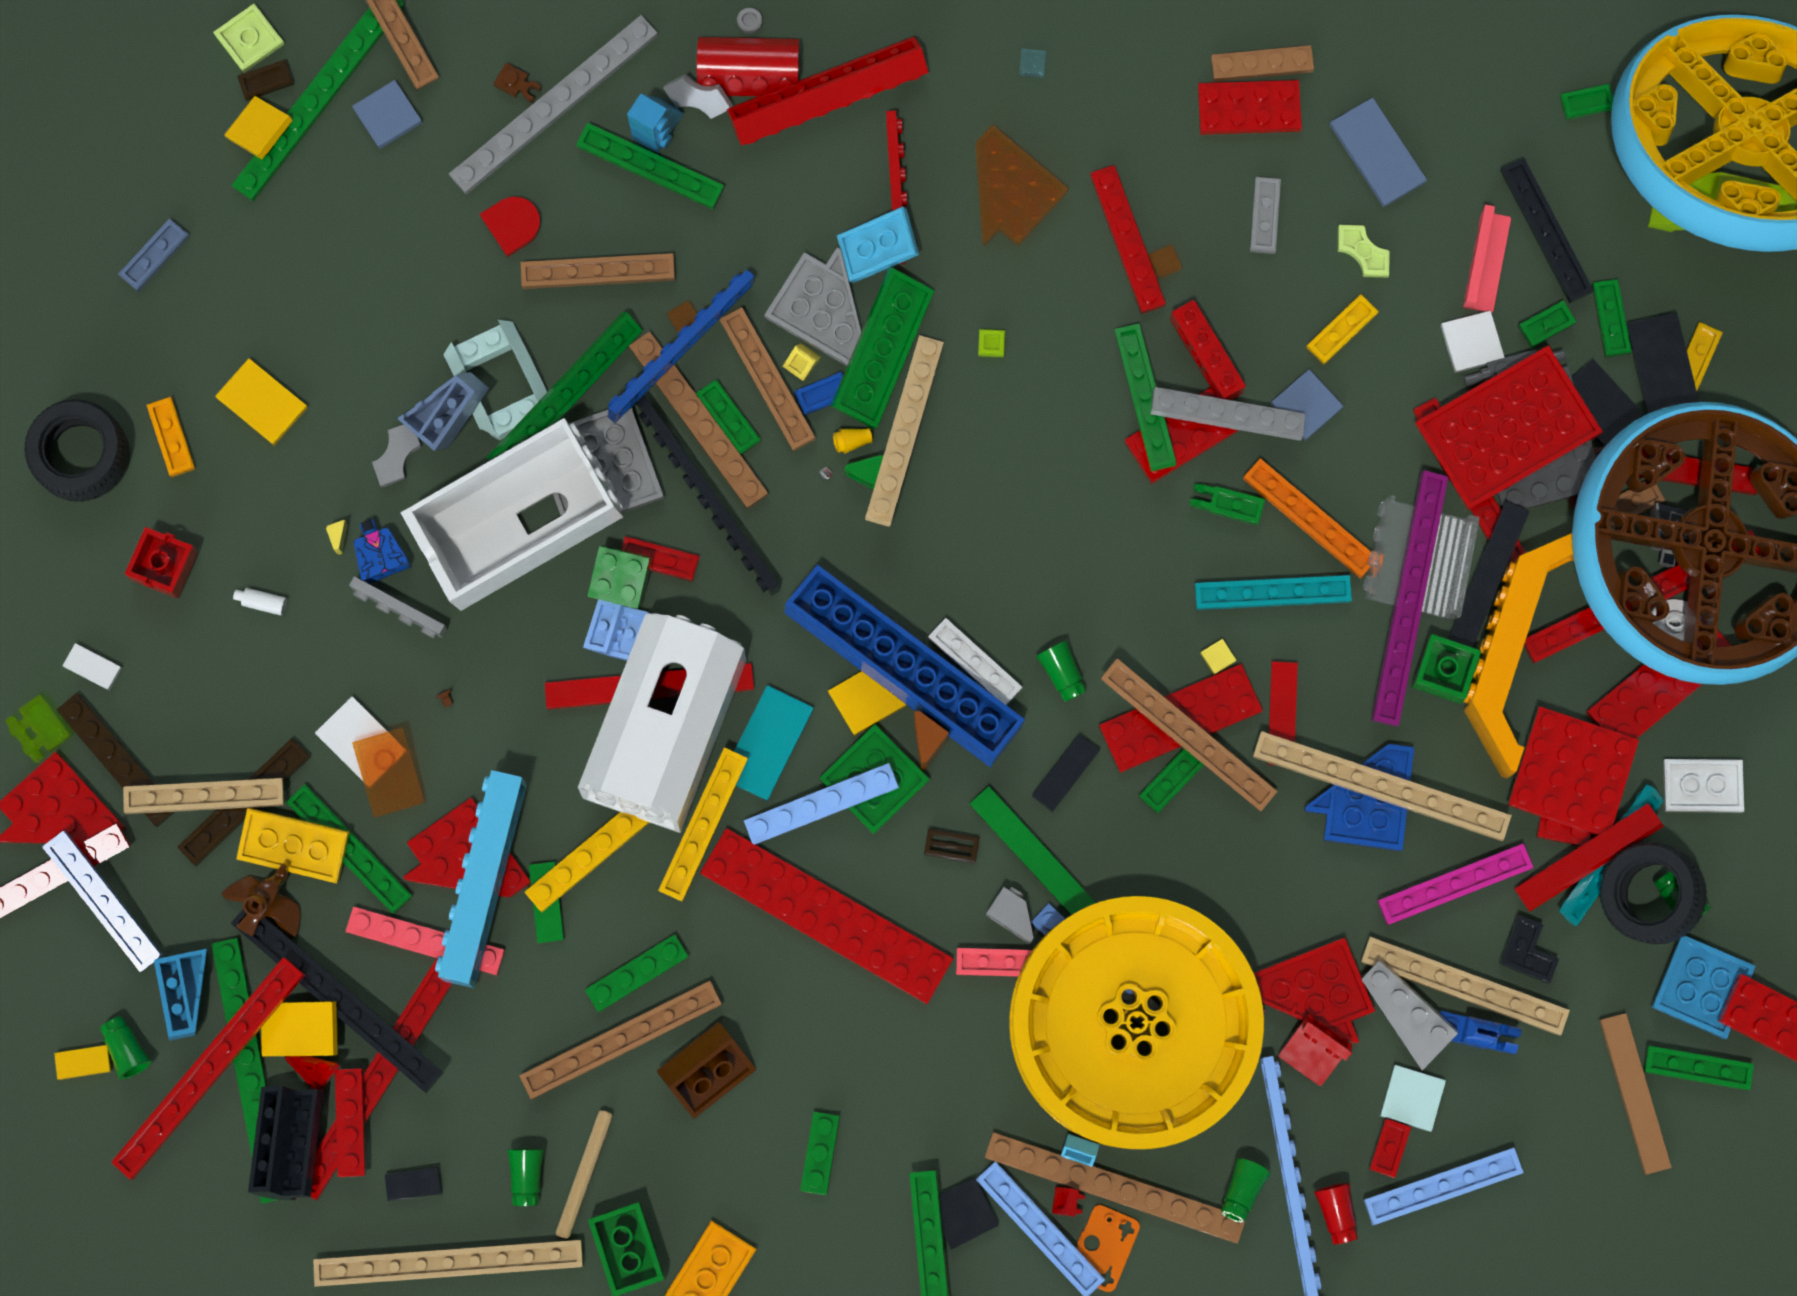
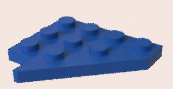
(1363, 819)

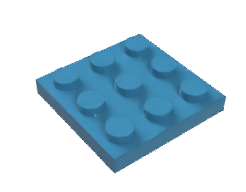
(1699, 985)

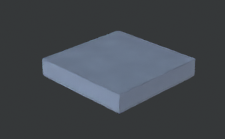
(387, 114)
(1309, 397)

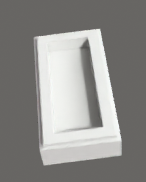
(92, 667)

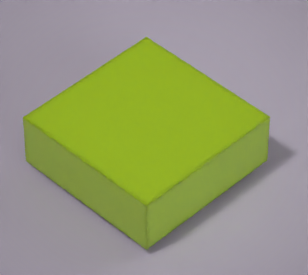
(991, 343)

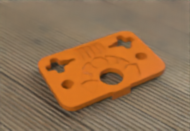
(1111, 1249)

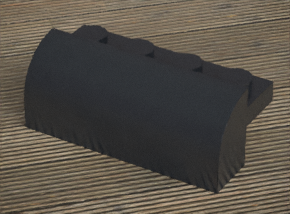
(285, 1143)

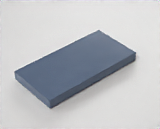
(1378, 152)

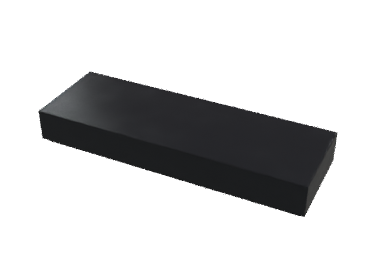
(1065, 773)

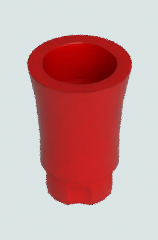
(1338, 1212)

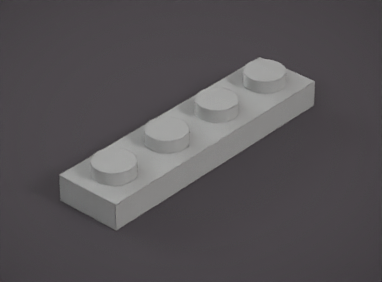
(388, 603)

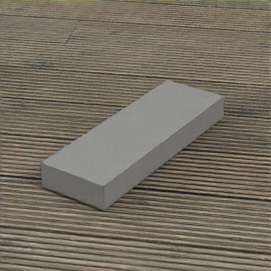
(1265, 215)

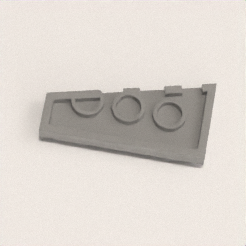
(1413, 1018)

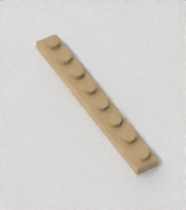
(904, 431)
(1467, 986)

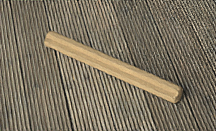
(584, 1174)

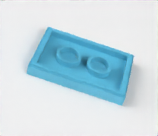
(877, 245)

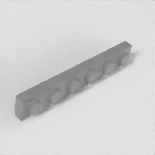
(1227, 413)

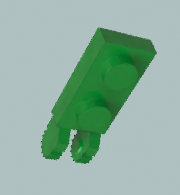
(1229, 504)

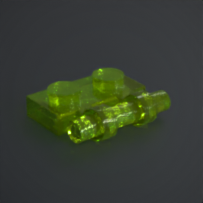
(44, 723)

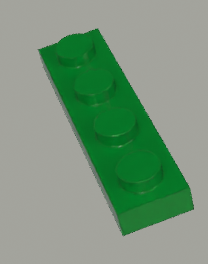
(636, 973)
(1698, 1068)

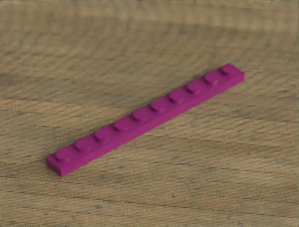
(1409, 598)

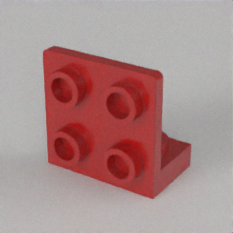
(1315, 1050)

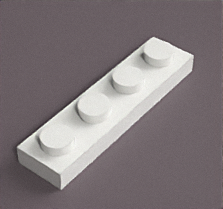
(974, 662)

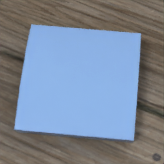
(613, 629)

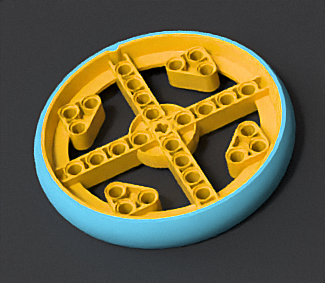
(1743, 129)

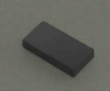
(413, 1184)

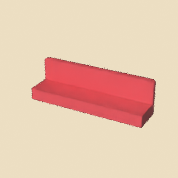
(1487, 260)

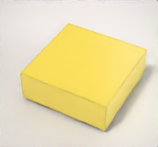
(1218, 657)

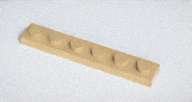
(203, 796)

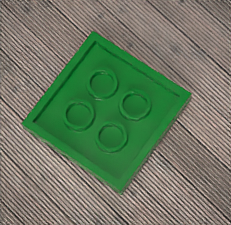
(868, 753)

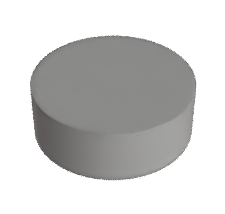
(749, 21)

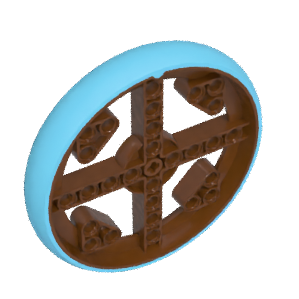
(1708, 542)

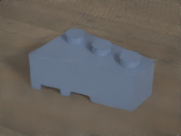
(445, 411)

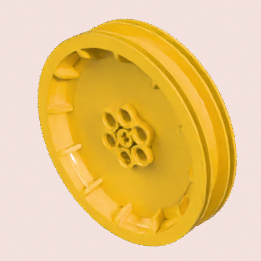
(1204, 999)

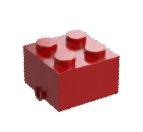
(161, 562)

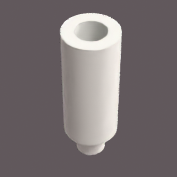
(261, 601)

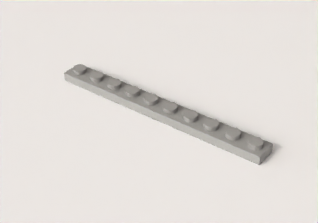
(553, 104)

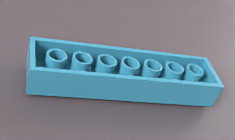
(482, 879)

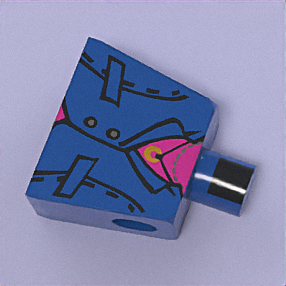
(378, 553)

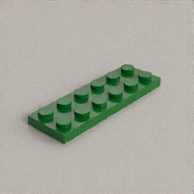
(882, 348)

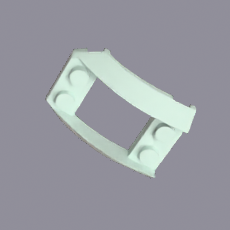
(486, 347)

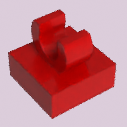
(1066, 1201)

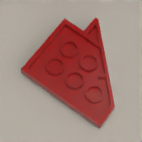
(52, 802)
(443, 850)
(1318, 984)

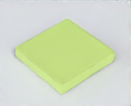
(248, 38)

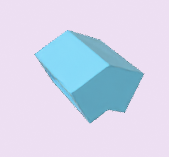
(1080, 1150)

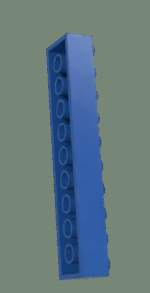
(903, 665)

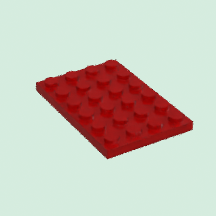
(1508, 428)

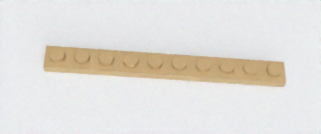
(1382, 786)
(448, 1263)

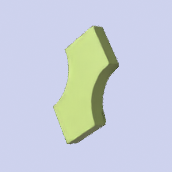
(1372, 259)

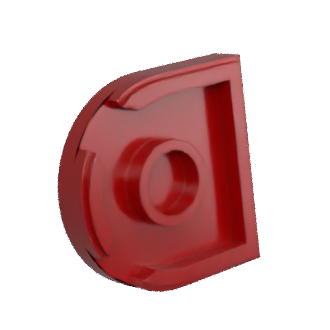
(512, 223)

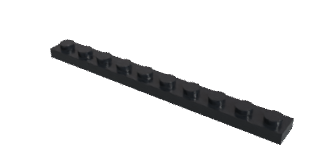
(706, 496)
(348, 1006)

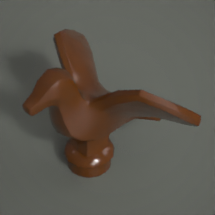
(264, 900)

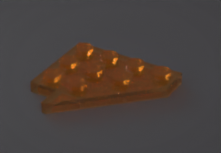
(1012, 188)

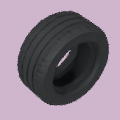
(60, 418)
(1619, 876)

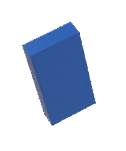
(819, 394)

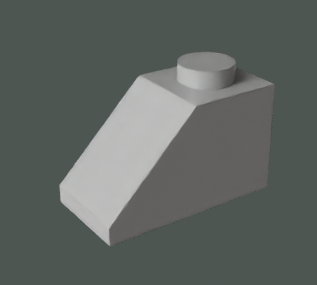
(1012, 914)

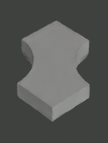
(686, 92)
(391, 465)

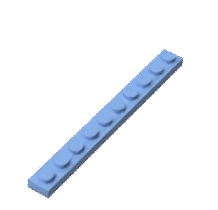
(1290, 1176)

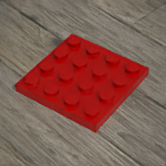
(1572, 772)

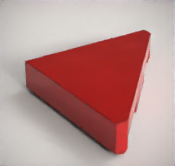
(313, 1070)

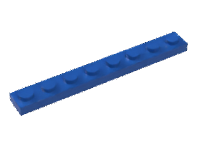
(686, 339)

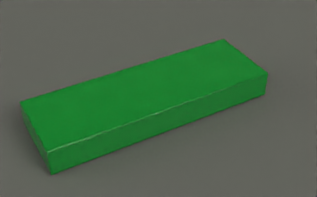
(1611, 318)
(728, 417)
(1170, 781)
(549, 922)

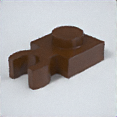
(514, 82)

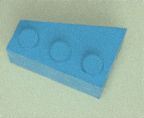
(653, 121)
(180, 989)

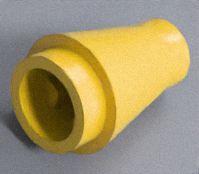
(851, 439)

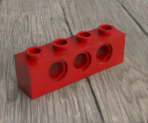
(1207, 351)

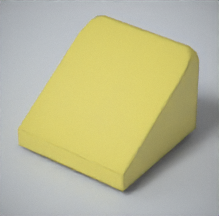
(801, 361)
(337, 534)

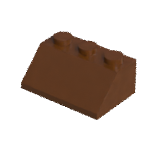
(706, 1070)

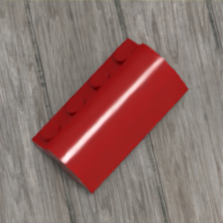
(747, 64)

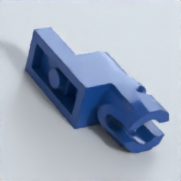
(1482, 1033)

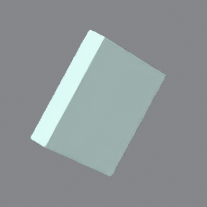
(1412, 1098)

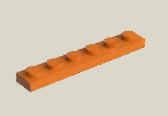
(1309, 517)

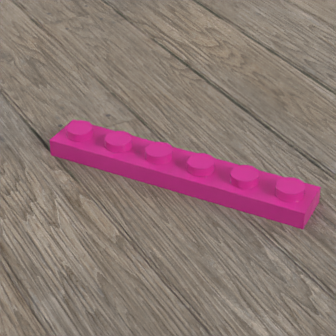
(1455, 884)

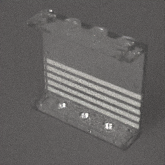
(1449, 562)

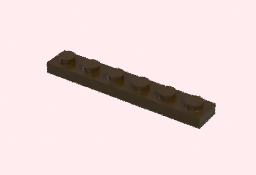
(107, 748)

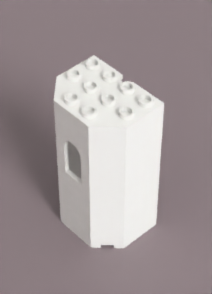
(473, 523)
(653, 759)

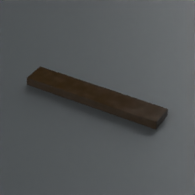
(225, 821)

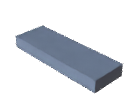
(153, 255)

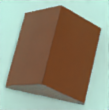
(929, 738)

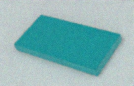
(770, 740)

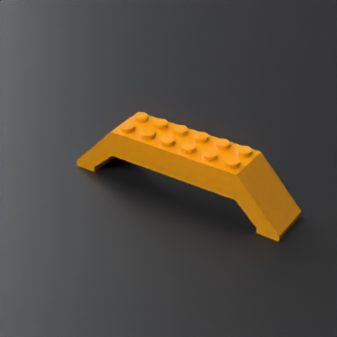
(1503, 649)

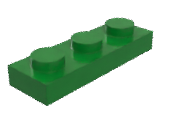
(819, 1153)

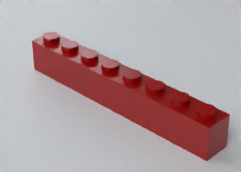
(827, 91)

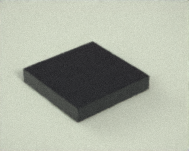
(965, 1213)

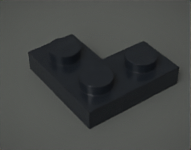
(1521, 952)

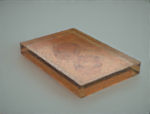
(388, 772)

